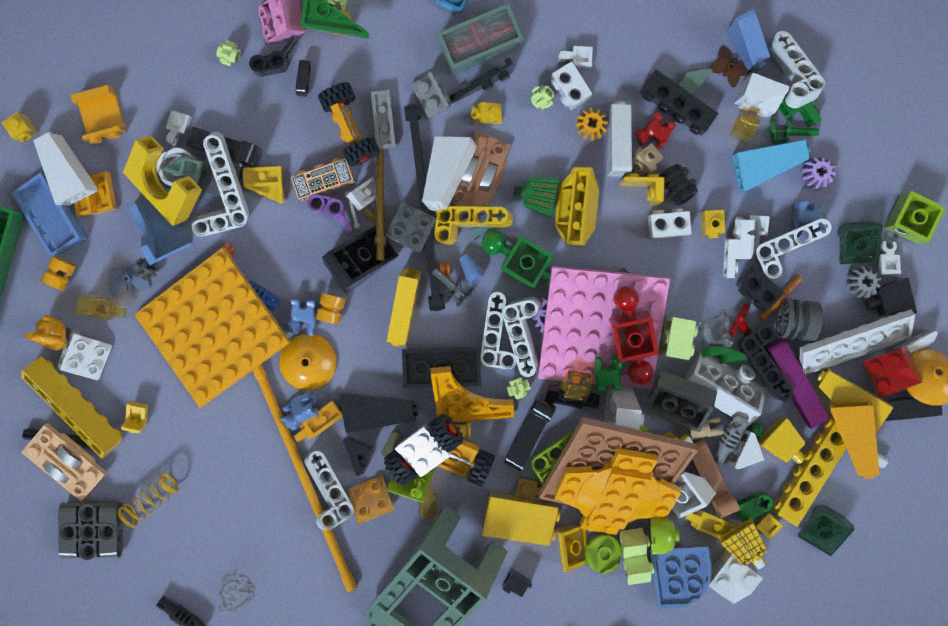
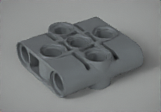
(103, 543)

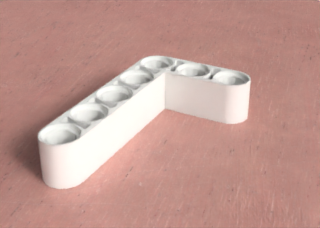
(225, 189)

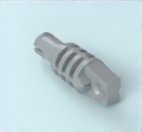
(730, 438)

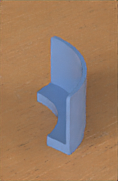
(159, 235)

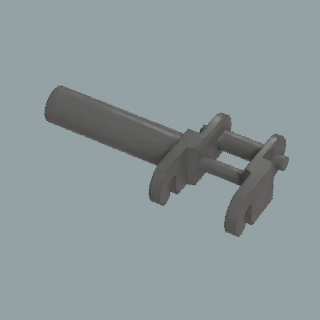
(453, 286)

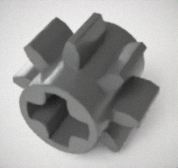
(144, 270)

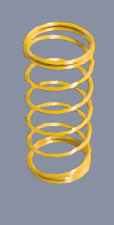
(135, 518)

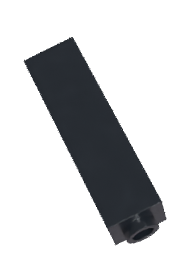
(370, 412)

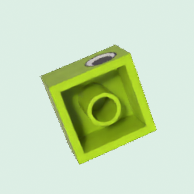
(915, 217)

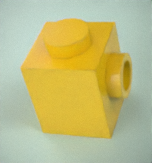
(19, 127)
(712, 223)

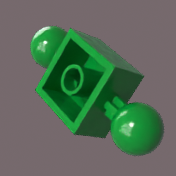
(495, 243)

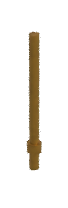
(380, 239)

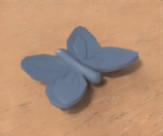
(125, 279)

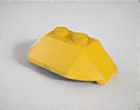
(577, 206)

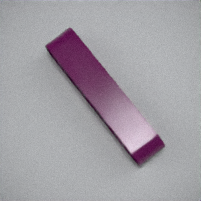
(804, 395)

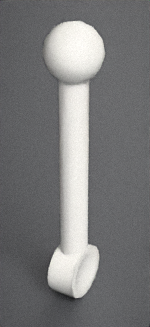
(357, 226)

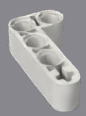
(799, 69)
(794, 243)
(496, 329)
(524, 338)
(325, 488)

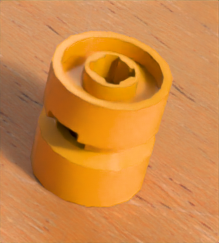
(53, 278)
(330, 309)

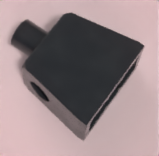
(892, 298)

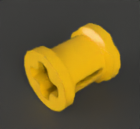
(466, 430)

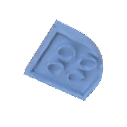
(681, 576)

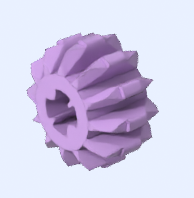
(813, 176)

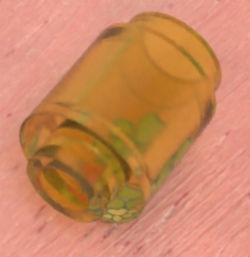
(429, 507)

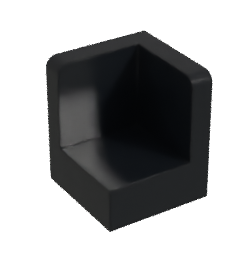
(516, 583)

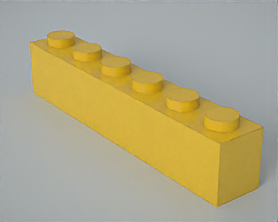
(71, 406)

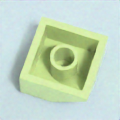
(678, 338)

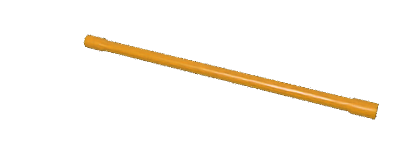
(345, 573)

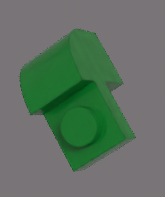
(808, 112)

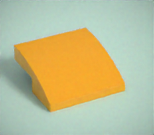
(101, 201)

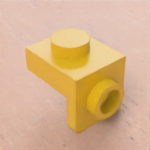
(486, 113)
(135, 417)

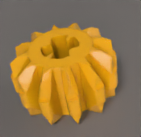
(593, 117)

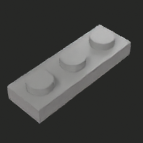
(383, 119)

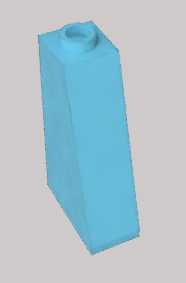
(762, 164)

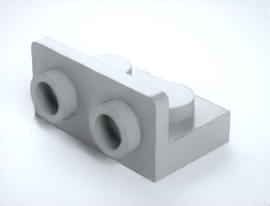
(430, 95)

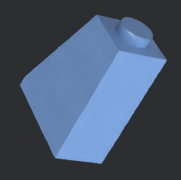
(749, 41)

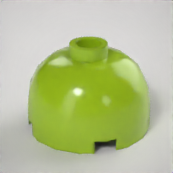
(663, 535)

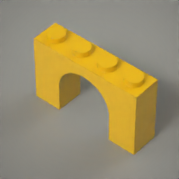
(142, 172)

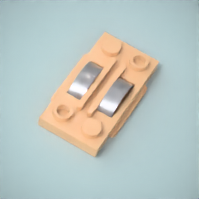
(64, 461)

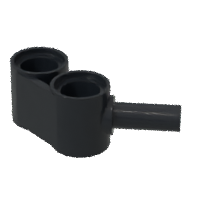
(269, 61)

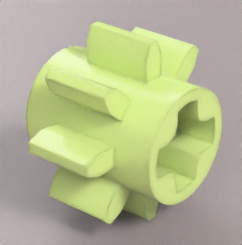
(228, 53)
(542, 97)
(518, 387)

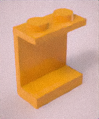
(100, 114)

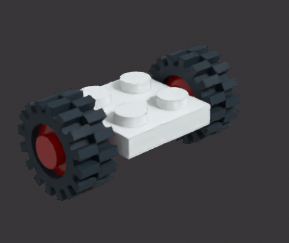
(423, 449)

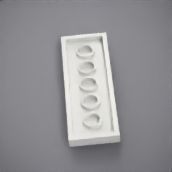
(856, 342)

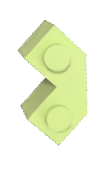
(636, 562)

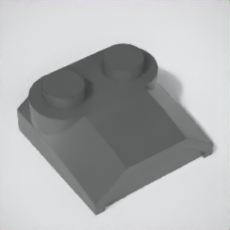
(207, 180)

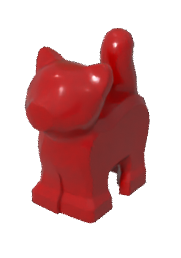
(656, 131)

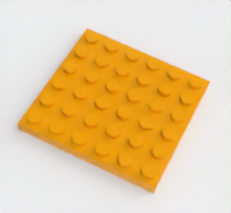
(212, 328)

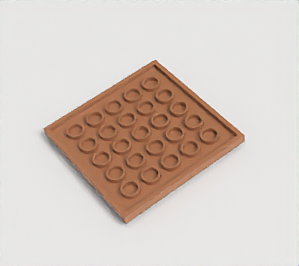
(597, 442)

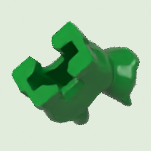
(608, 375)

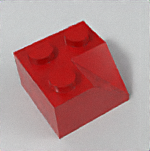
(892, 371)

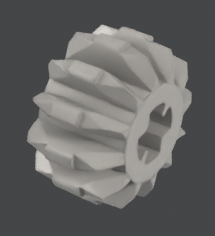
(864, 274)

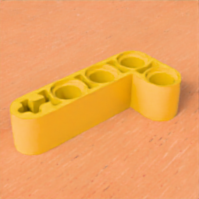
(473, 220)

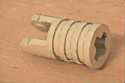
(705, 431)

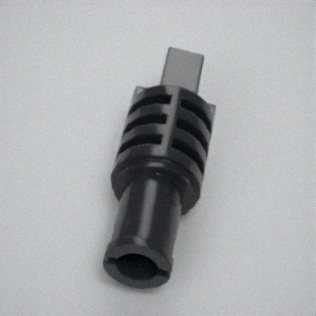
(179, 614)

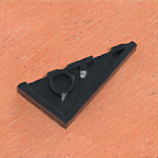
(485, 81)

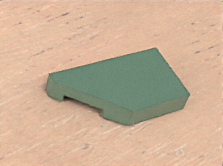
(694, 79)
(185, 167)

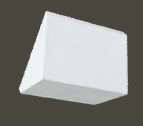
(746, 452)

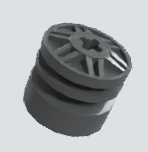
(799, 320)

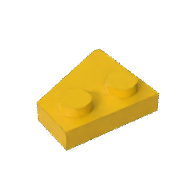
(265, 181)

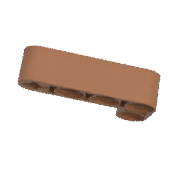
(705, 466)

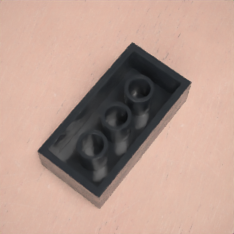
(462, 360)

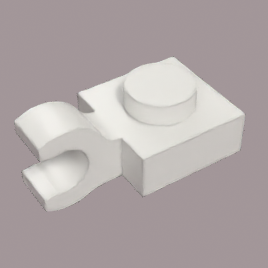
(580, 56)
(177, 124)

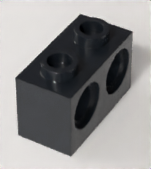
(762, 284)

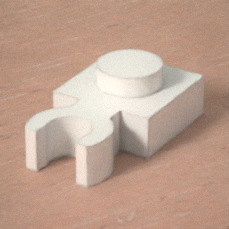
(762, 223)
(888, 262)

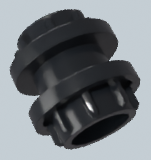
(678, 185)

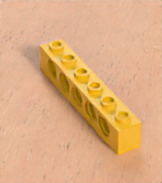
(814, 481)

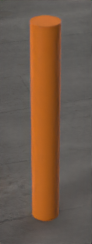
(788, 289)

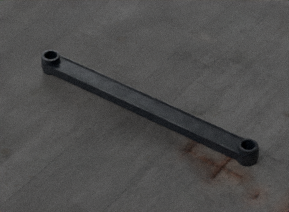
(413, 114)

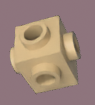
(643, 163)

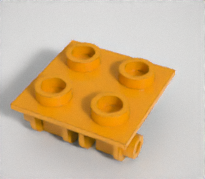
(370, 499)

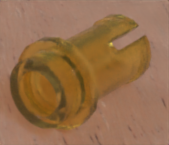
(370, 214)

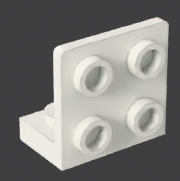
(84, 355)

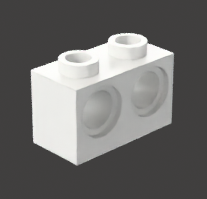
(575, 84)
(669, 229)

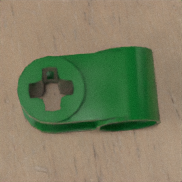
(751, 507)

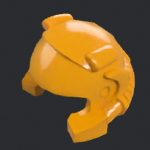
(49, 333)

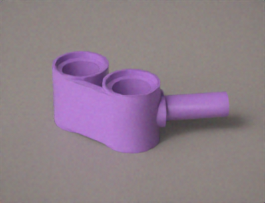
(325, 208)

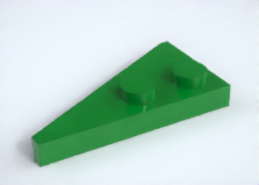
(323, 17)

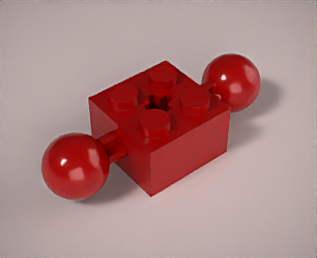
(637, 324)

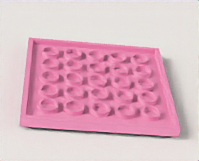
(579, 322)

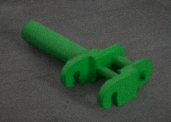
(790, 131)

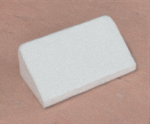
(919, 341)

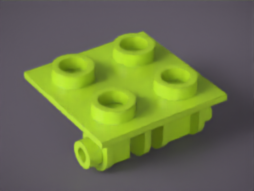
(414, 489)

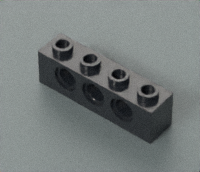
(689, 102)

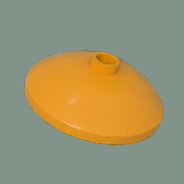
(321, 362)
(934, 387)

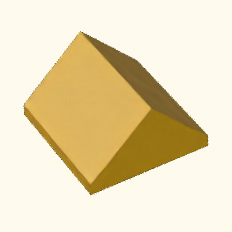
(571, 546)

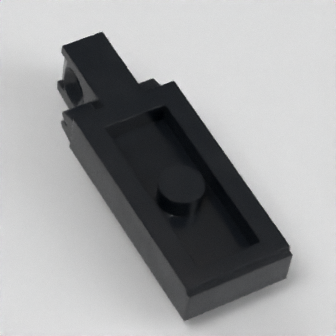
(556, 395)

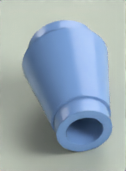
(471, 269)

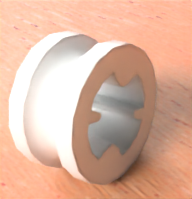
(745, 374)

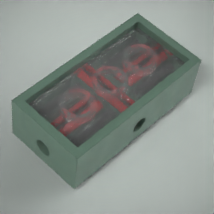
(480, 38)

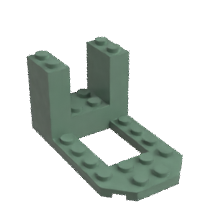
(441, 574)

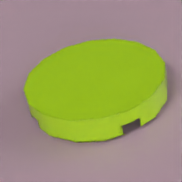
(603, 553)

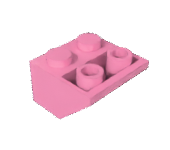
(280, 20)

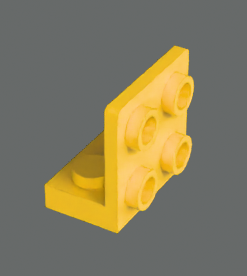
(654, 194)

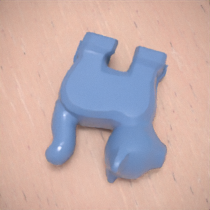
(804, 216)
(301, 314)
(301, 410)

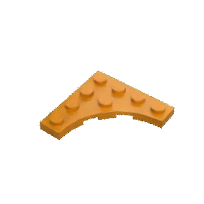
(462, 404)

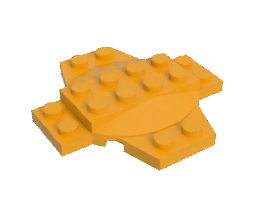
(617, 492)

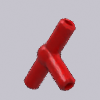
(739, 321)

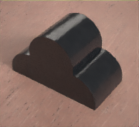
(356, 260)

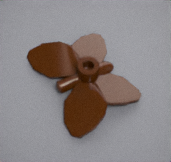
(729, 67)

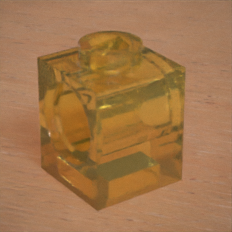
(745, 127)
(576, 385)

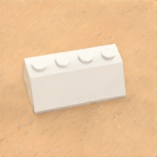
(732, 395)

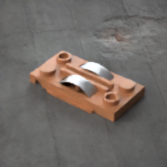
(482, 173)

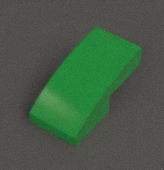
(725, 354)

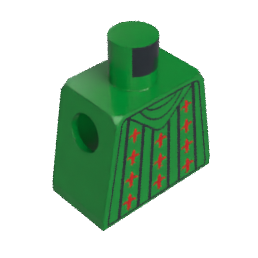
(538, 194)

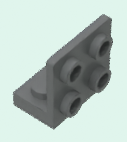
(410, 227)

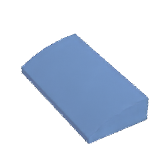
(52, 223)

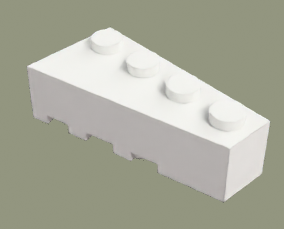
(623, 408)

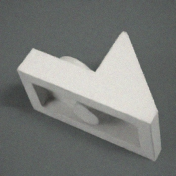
(364, 194)

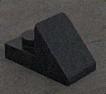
(354, 449)

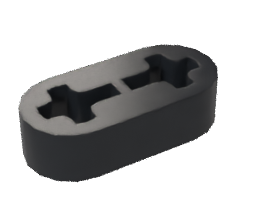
(303, 78)

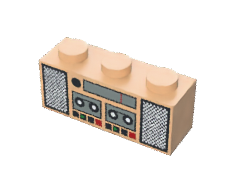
(322, 179)

